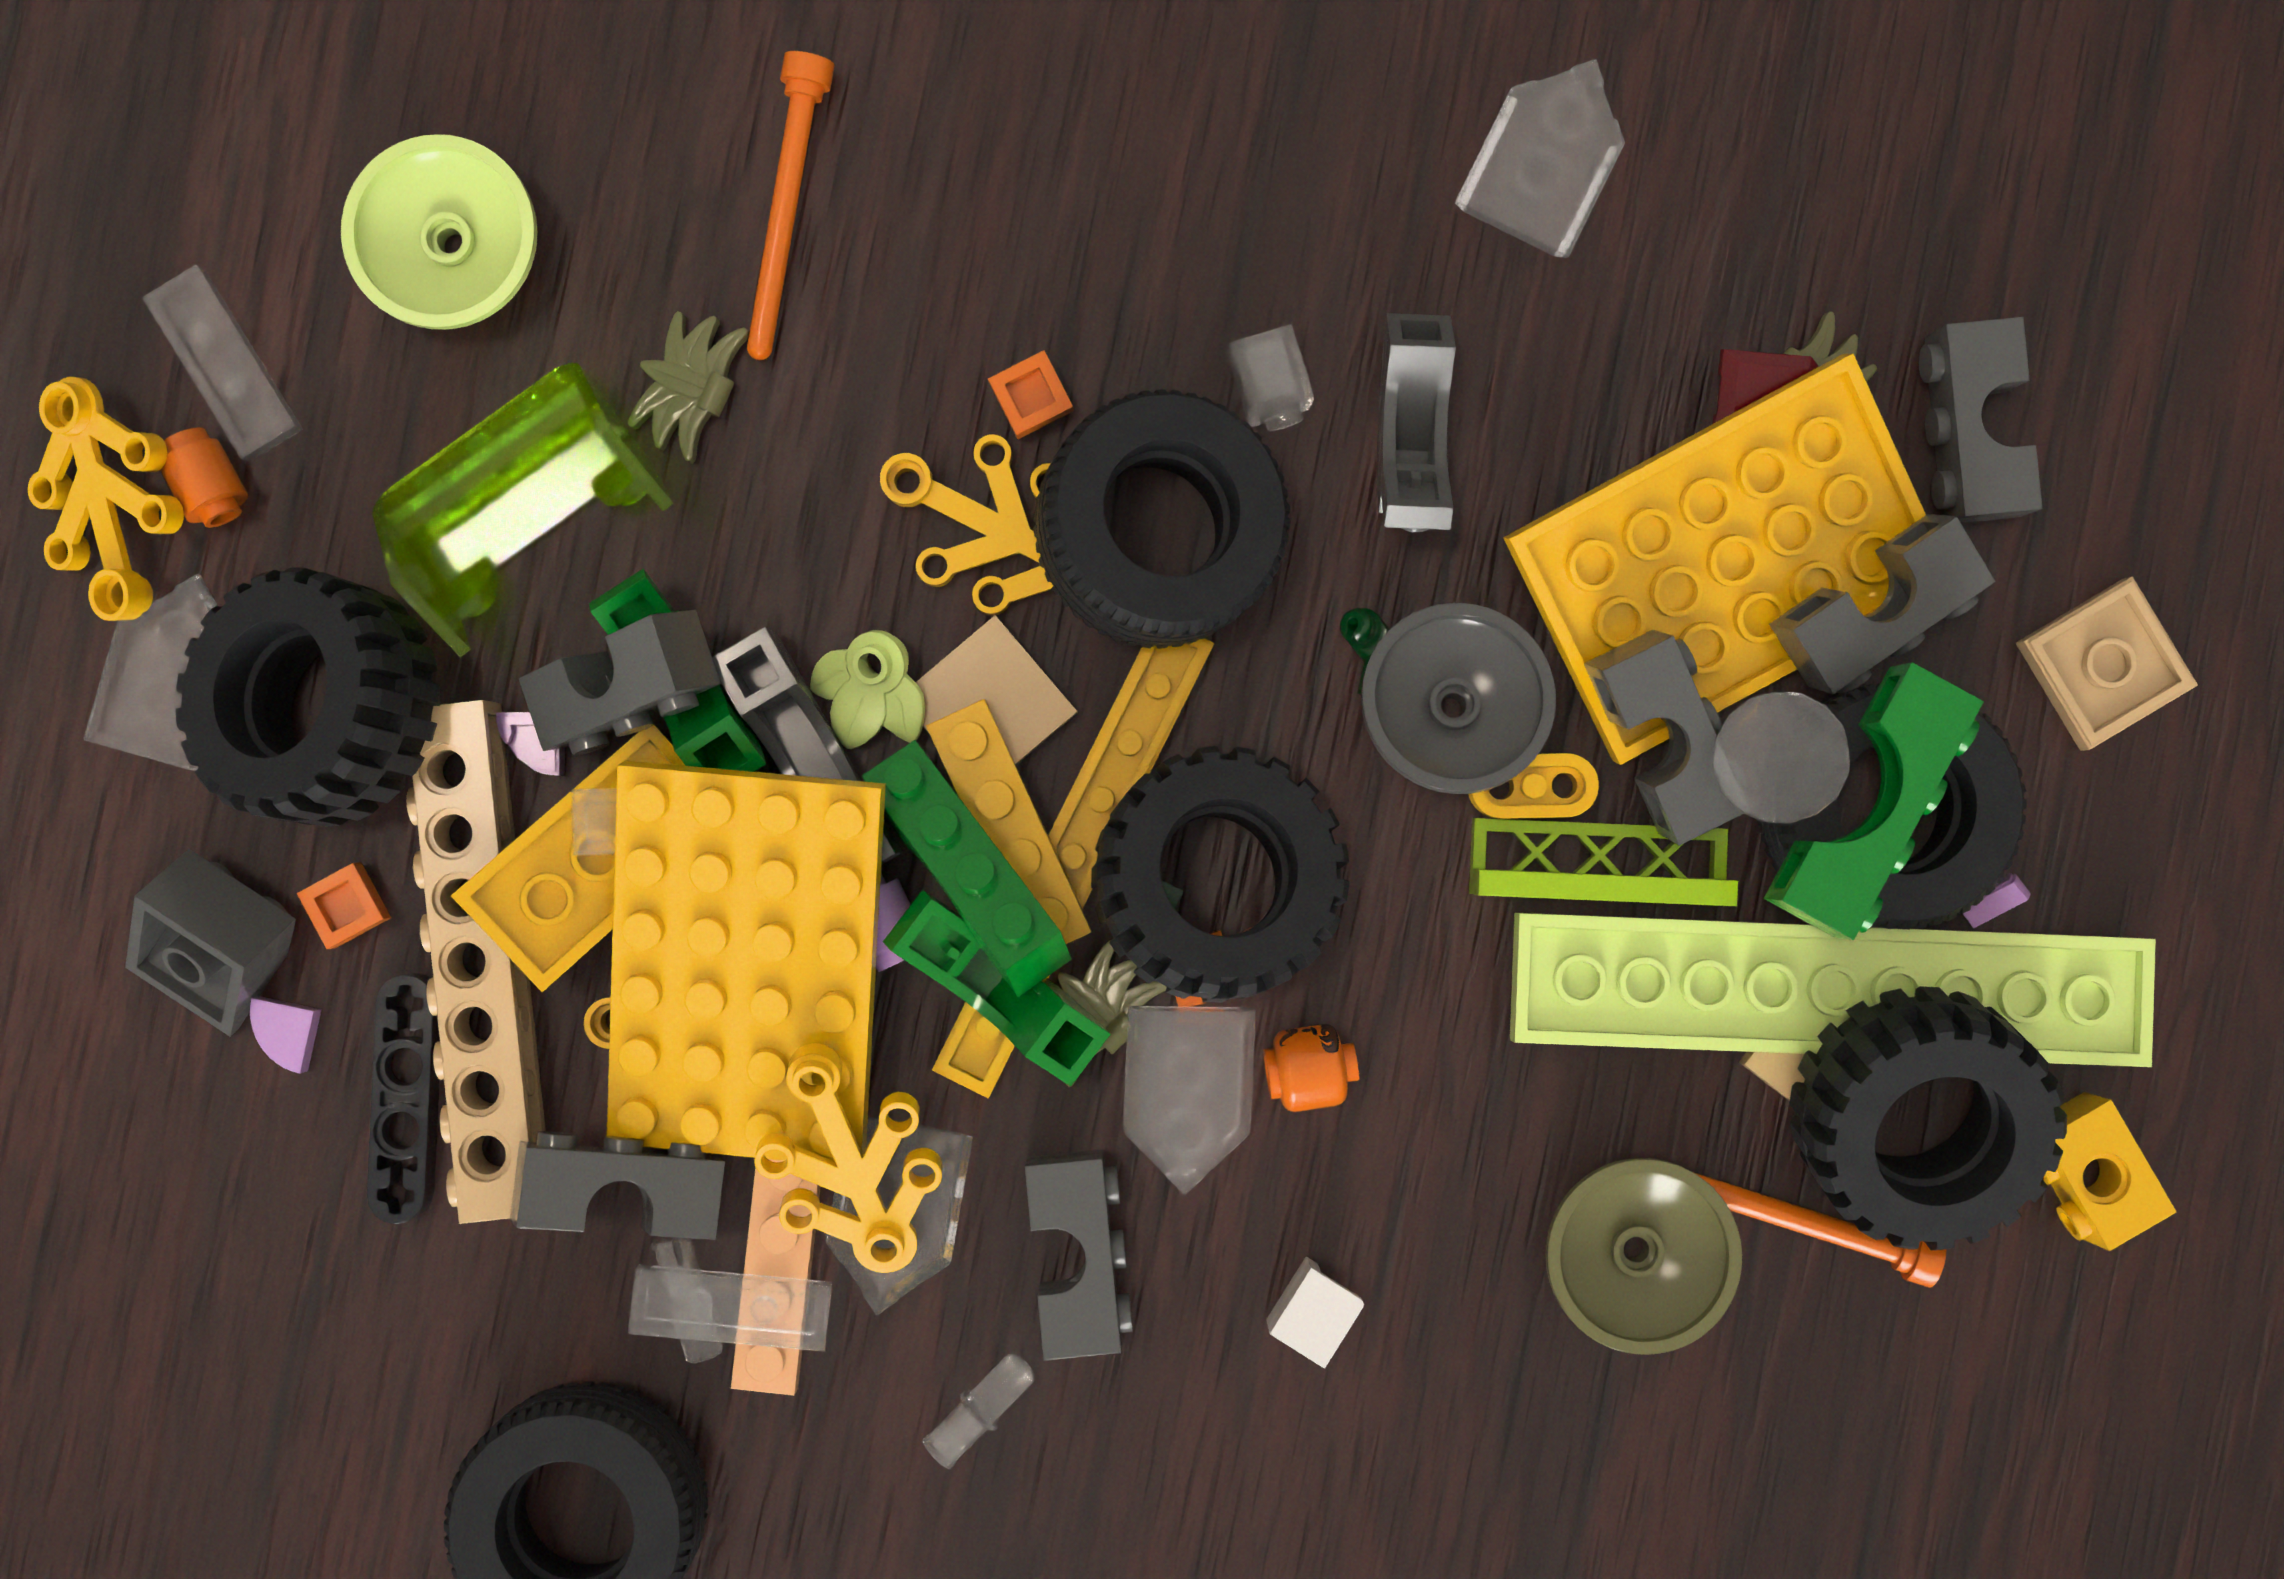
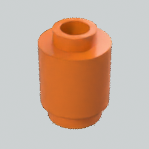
(203, 478)

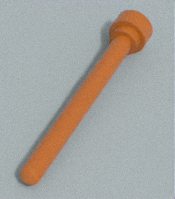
(806, 80)
(1915, 1265)

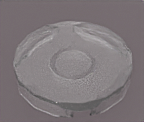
(1781, 757)

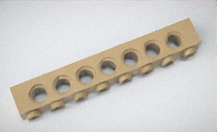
(502, 989)

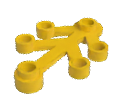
(77, 422)
(1004, 531)
(852, 1172)

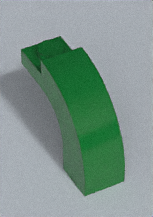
(712, 731)
(1040, 1023)

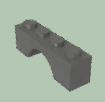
(785, 714)

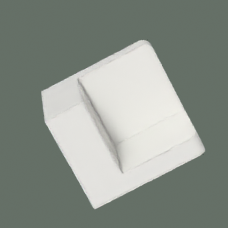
(1314, 1313)

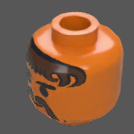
(1310, 1068)

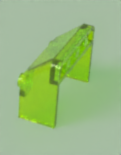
(502, 490)

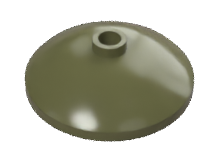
(1676, 1282)

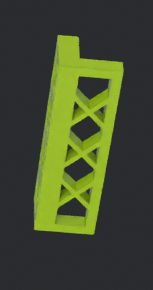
(1599, 887)

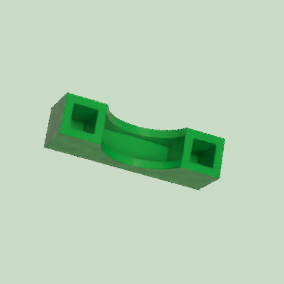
(1916, 732)
(969, 869)

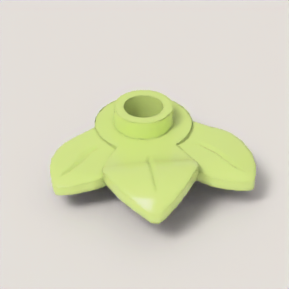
(867, 699)

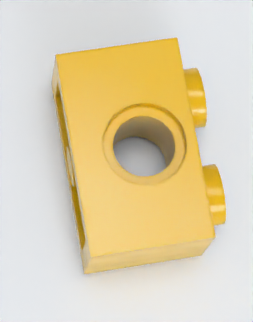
(2126, 1193)

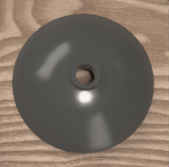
(1483, 665)

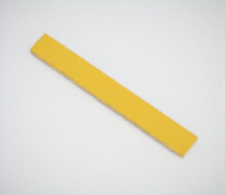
(1118, 759)

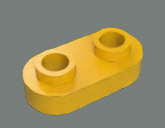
(1532, 790)

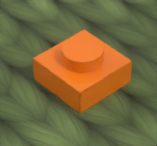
(1031, 394)
(344, 905)

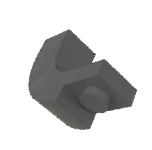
(1414, 422)

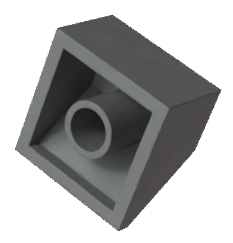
(207, 940)

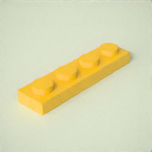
(1000, 803)

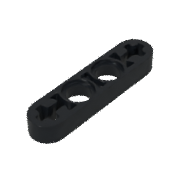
(394, 1096)

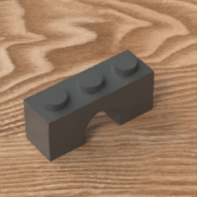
(1974, 472)
(1931, 578)
(656, 669)
(1652, 681)
(560, 1178)
(1084, 1311)

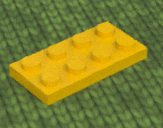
(542, 899)

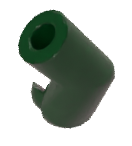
(1363, 631)

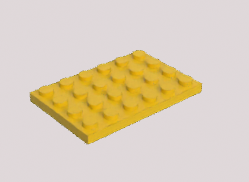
(1724, 541)
(734, 946)

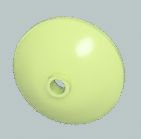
(407, 210)

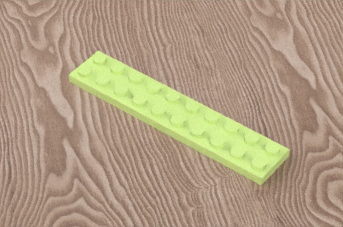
(1786, 982)

